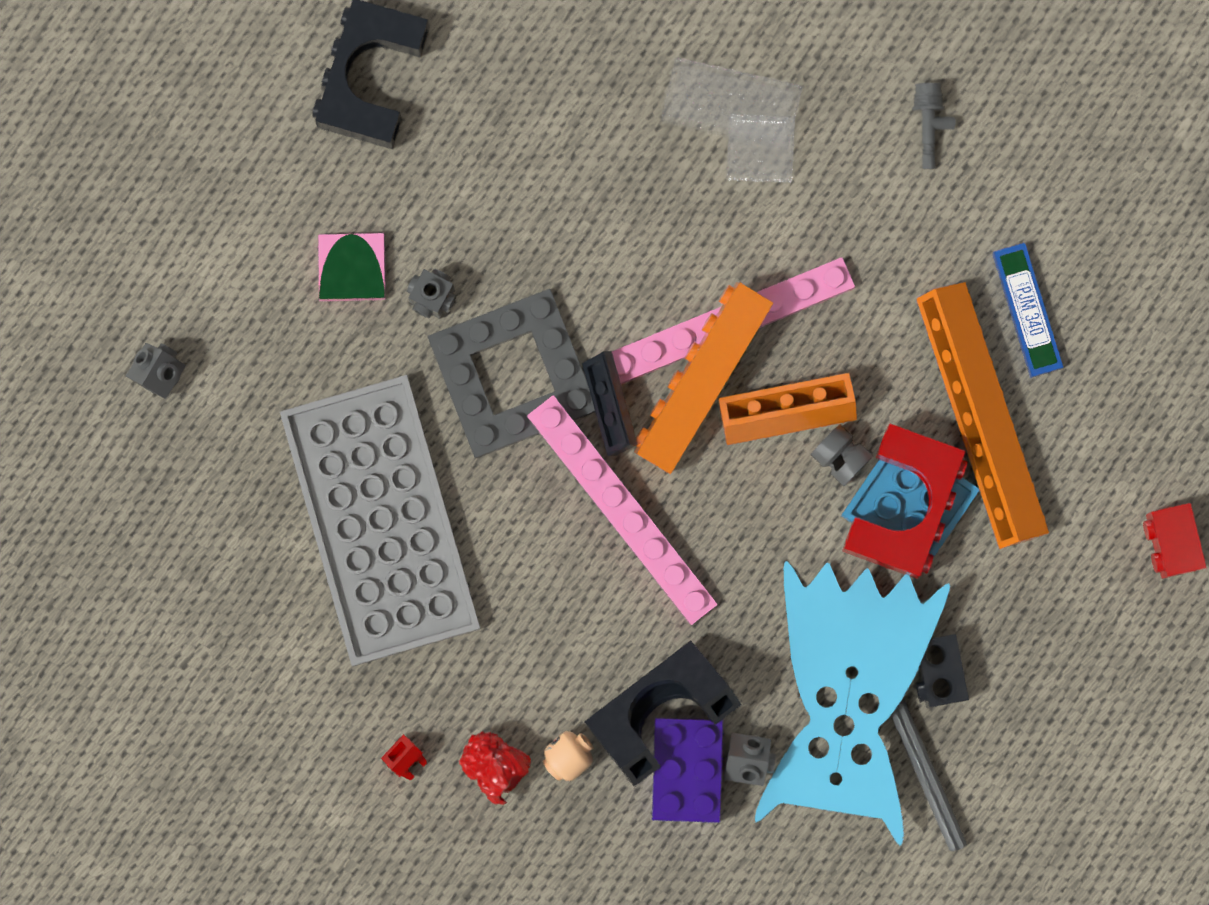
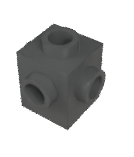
(435, 304)
(156, 369)
(749, 759)

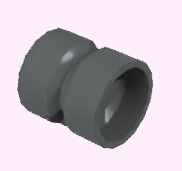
(841, 455)

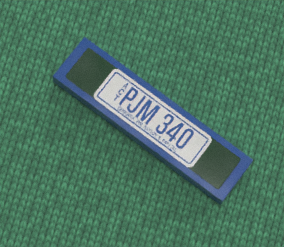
(1027, 310)

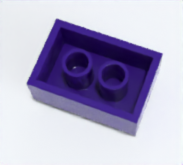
(690, 770)

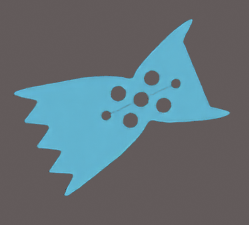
(886, 646)

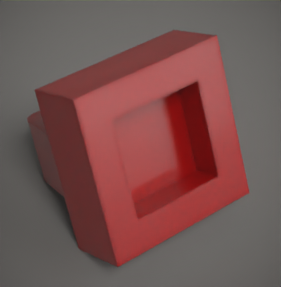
(402, 756)

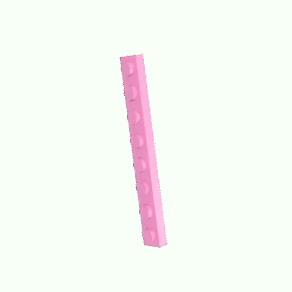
(788, 298)
(622, 510)

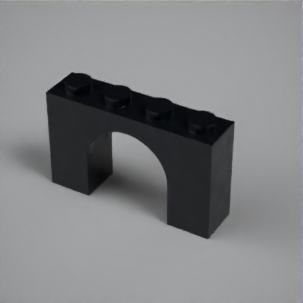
(364, 29)
(681, 675)

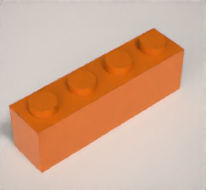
(788, 409)

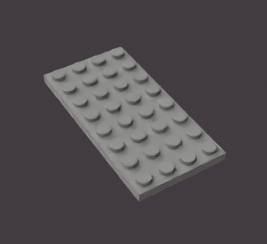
(379, 520)

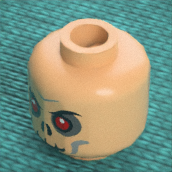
(568, 756)

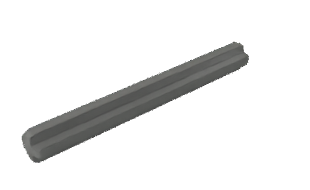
(928, 777)

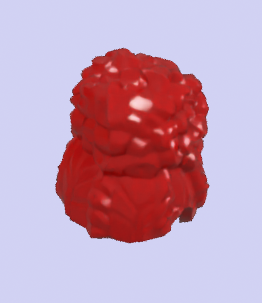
(494, 765)

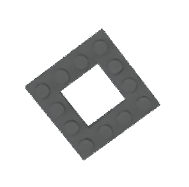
(458, 343)

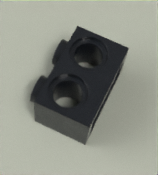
(949, 670)

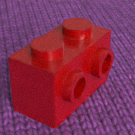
(1174, 541)

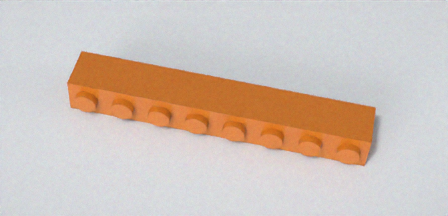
(982, 415)

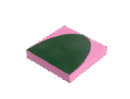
(351, 267)

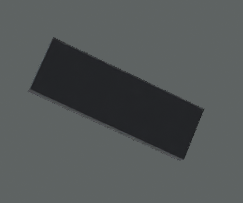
(609, 403)

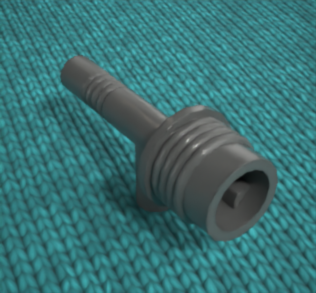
(928, 100)

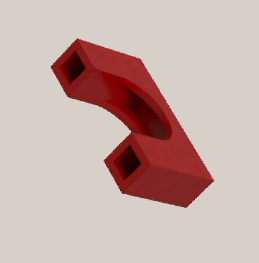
(937, 467)

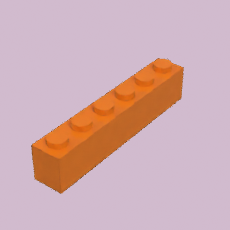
(703, 377)

